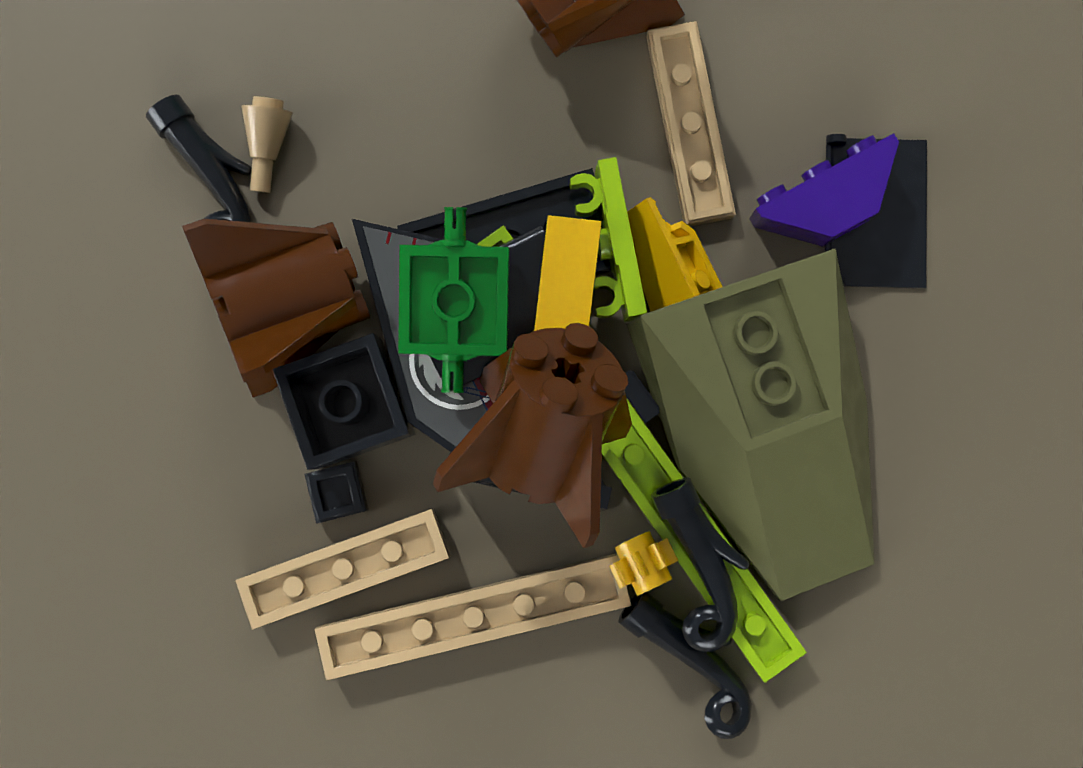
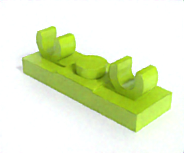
(615, 240)

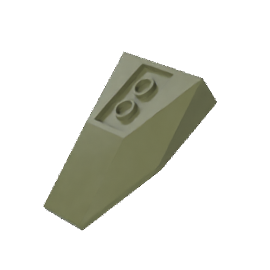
(770, 418)

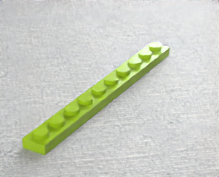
(644, 469)

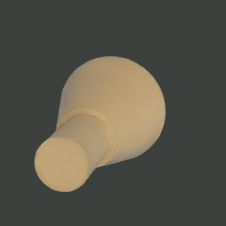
(265, 132)

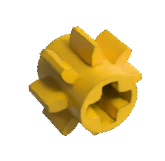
(643, 563)

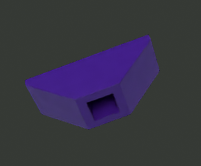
(831, 197)

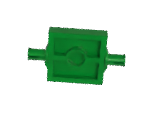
(453, 300)

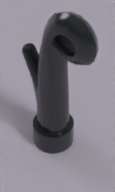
(210, 161)
(707, 550)
(651, 621)

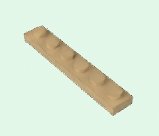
(470, 617)

